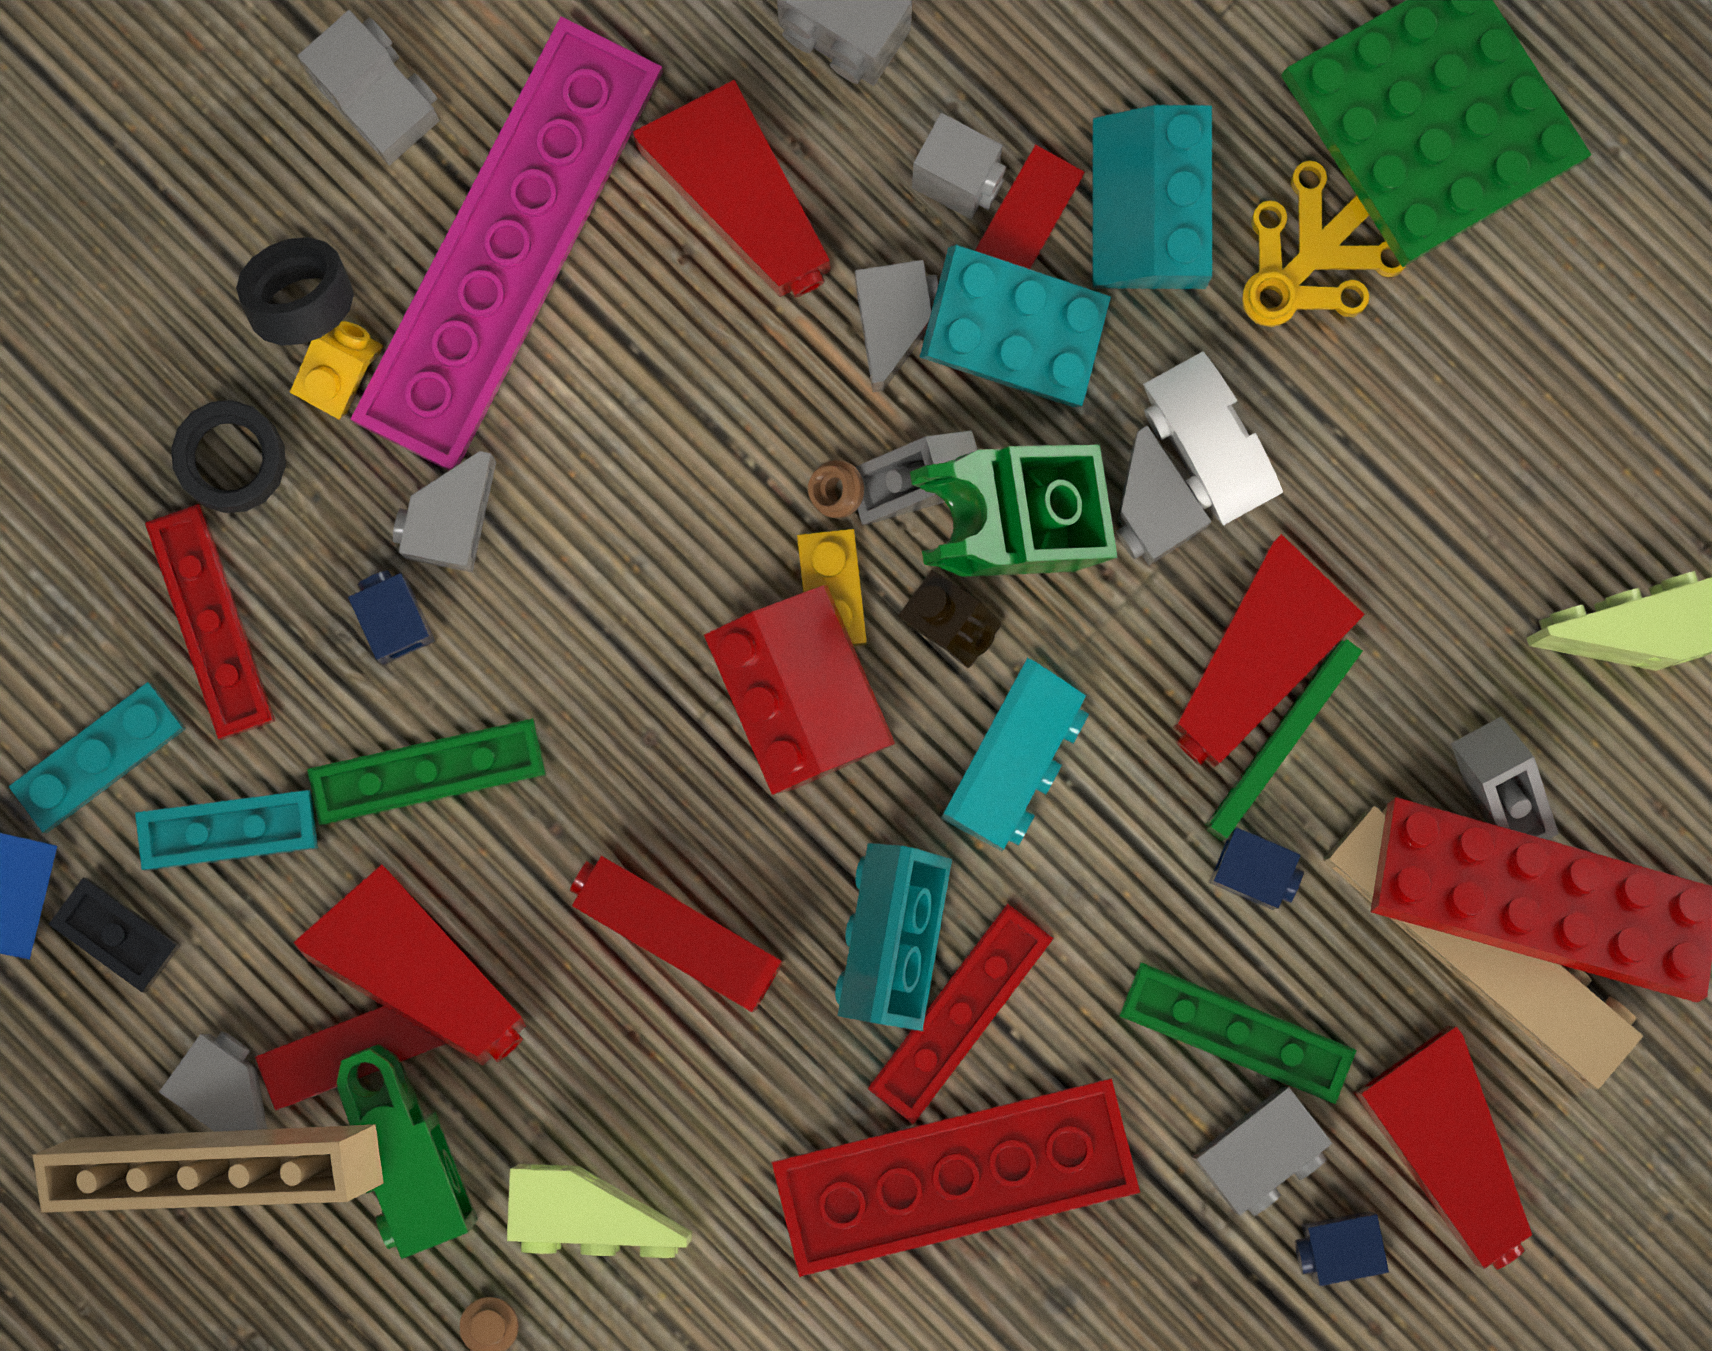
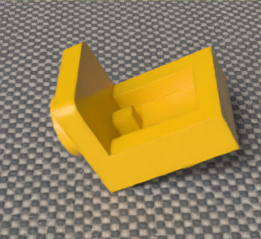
(335, 368)

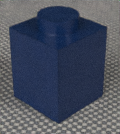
(390, 616)
(1257, 870)
(1342, 1249)

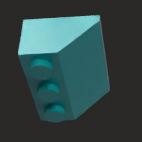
(1152, 198)
(1017, 757)
(893, 936)

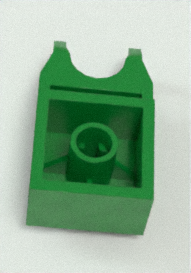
(1022, 510)
(422, 1186)

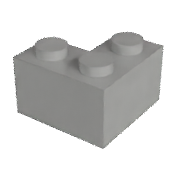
(358, 76)

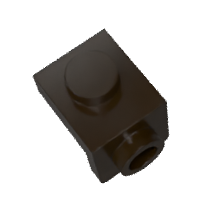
(951, 619)

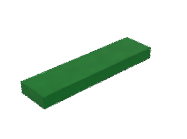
(1282, 739)
(426, 772)
(1237, 1033)

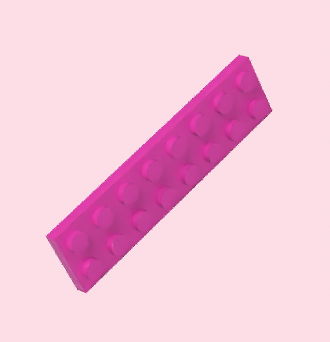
(507, 244)

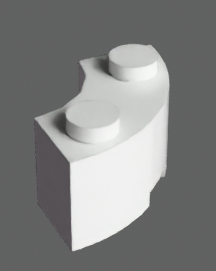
(1197, 416)

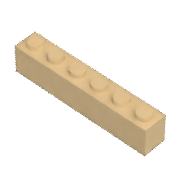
(1534, 995)
(209, 1169)

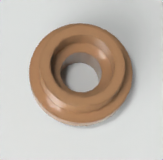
(822, 489)

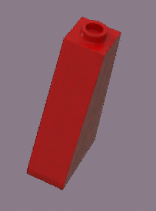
(734, 182)
(1269, 645)
(675, 932)
(407, 963)
(1446, 1138)

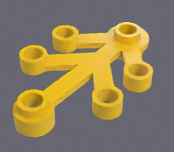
(1317, 251)

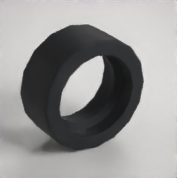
(306, 317)
(192, 431)

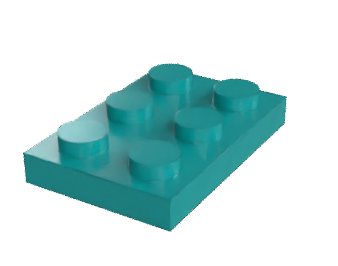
(1015, 326)

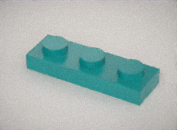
(97, 757)
(226, 830)

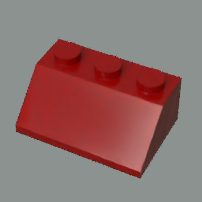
(799, 689)

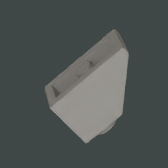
(894, 315)
(888, 478)
(1156, 503)
(447, 516)
(1504, 780)
(218, 1085)

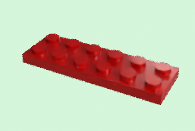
(1544, 900)
(955, 1177)

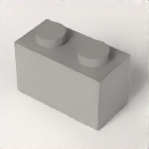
(958, 167)
(1263, 1152)

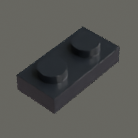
(114, 934)

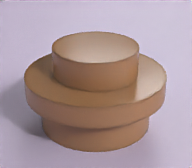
(489, 1325)

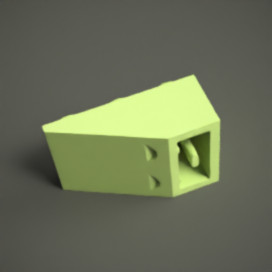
(1635, 630)
(576, 1207)

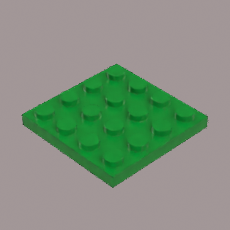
(1435, 119)

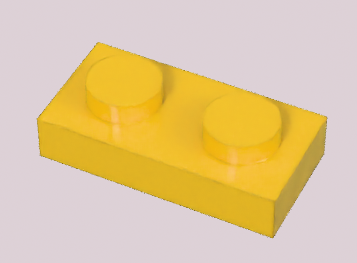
(833, 562)

